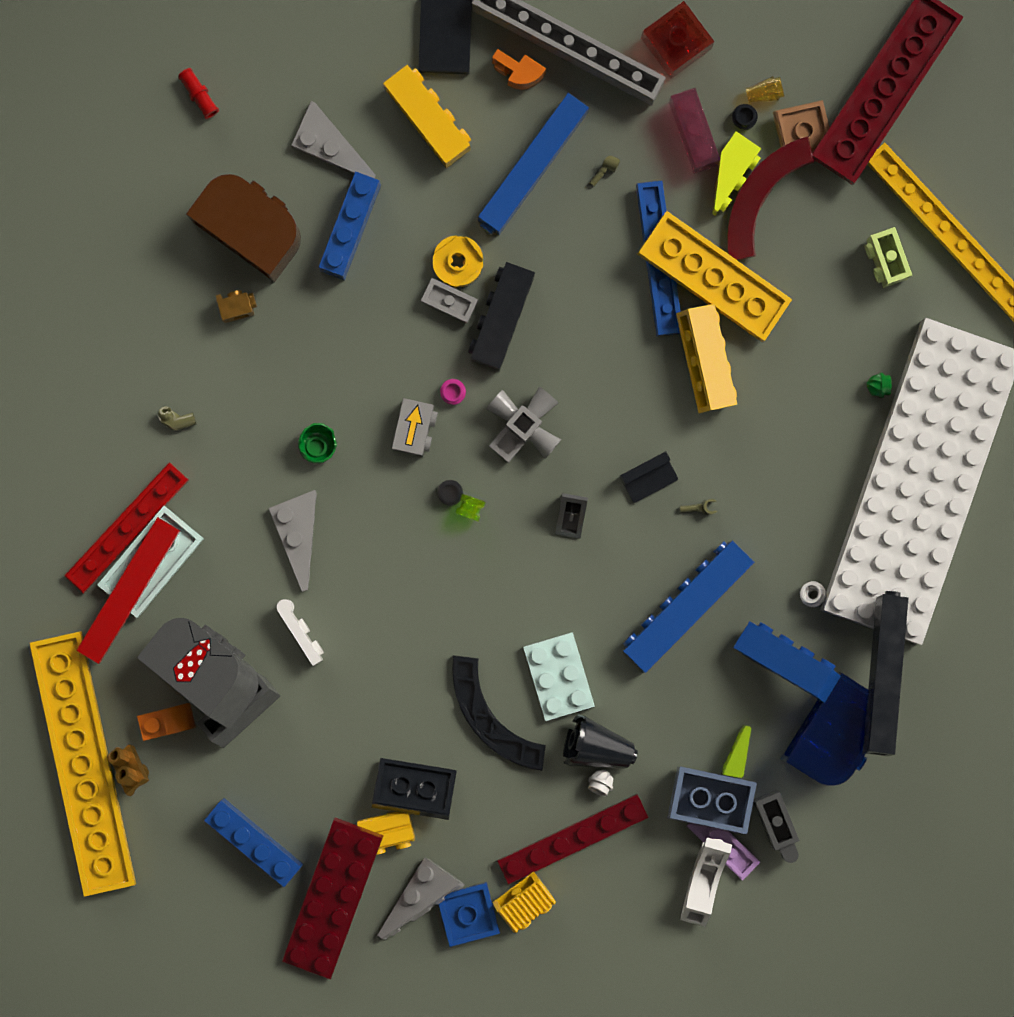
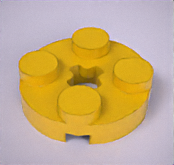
(458, 246)

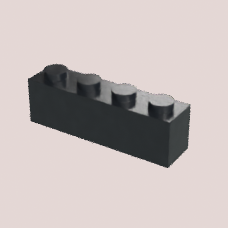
(502, 317)

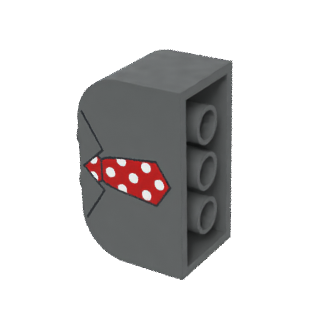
(202, 669)

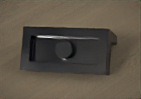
(649, 477)

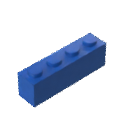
(350, 225)
(787, 661)
(253, 842)

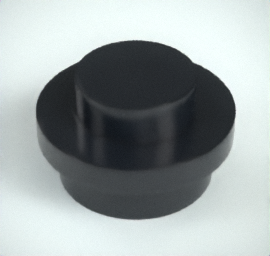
(744, 116)
(450, 492)

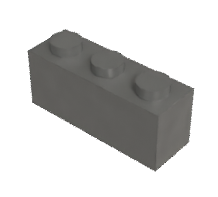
(221, 735)

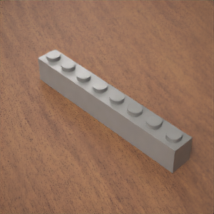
(573, 47)

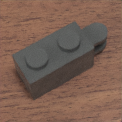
(777, 825)

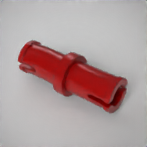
(198, 93)

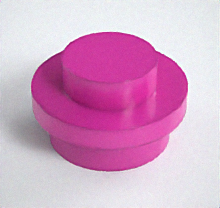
(453, 391)

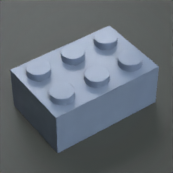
(712, 800)

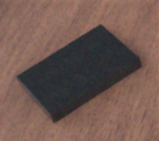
(445, 36)
(414, 788)

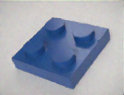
(468, 914)

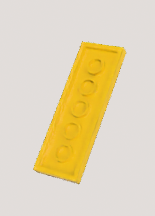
(714, 276)

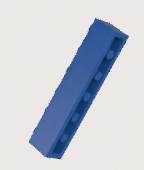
(688, 606)

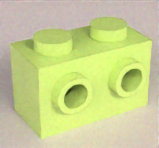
(888, 257)

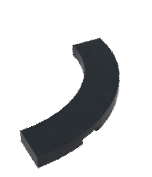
(484, 722)

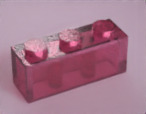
(694, 130)

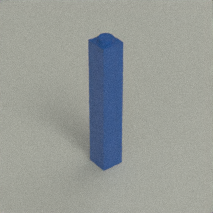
(532, 165)

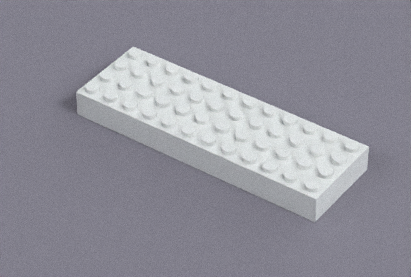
(922, 476)

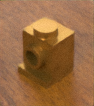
(236, 305)

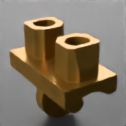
(128, 768)

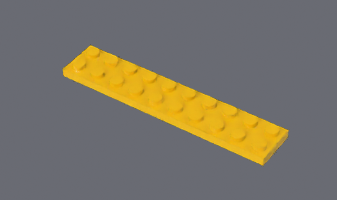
(82, 764)

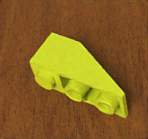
(735, 160)

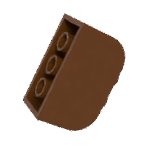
(248, 223)

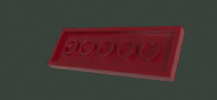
(332, 898)

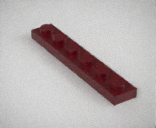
(572, 838)

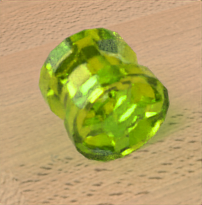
(470, 507)

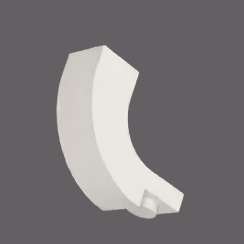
(704, 881)

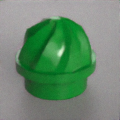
(880, 385)

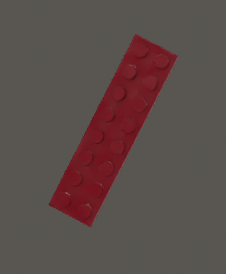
(886, 88)

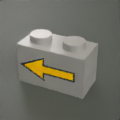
(414, 427)

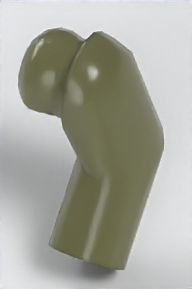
(175, 421)

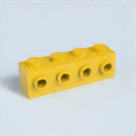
(427, 116)
(706, 358)

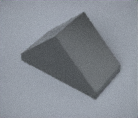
(571, 515)

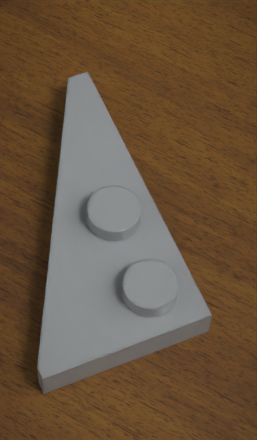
(323, 140)
(295, 526)
(424, 891)

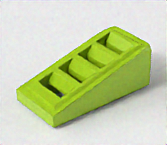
(737, 757)

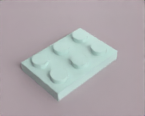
(559, 676)

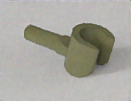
(610, 163)
(699, 507)

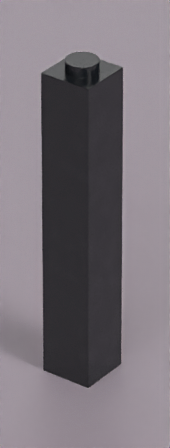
(885, 674)

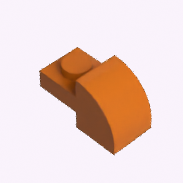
(523, 74)
(166, 721)

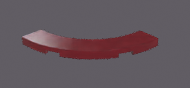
(756, 190)

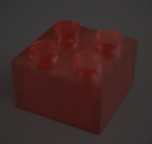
(677, 39)

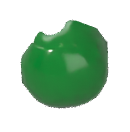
(317, 443)

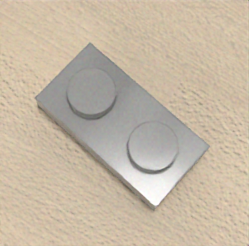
(449, 300)

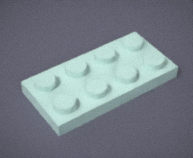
(180, 551)

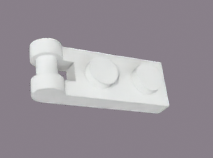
(299, 630)

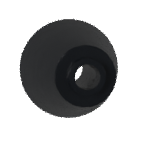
(597, 746)

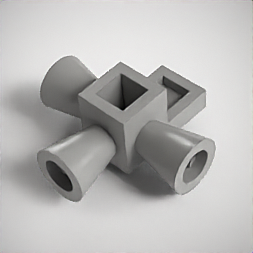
(523, 425)

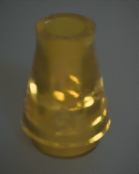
(767, 90)

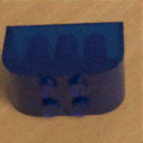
(832, 735)

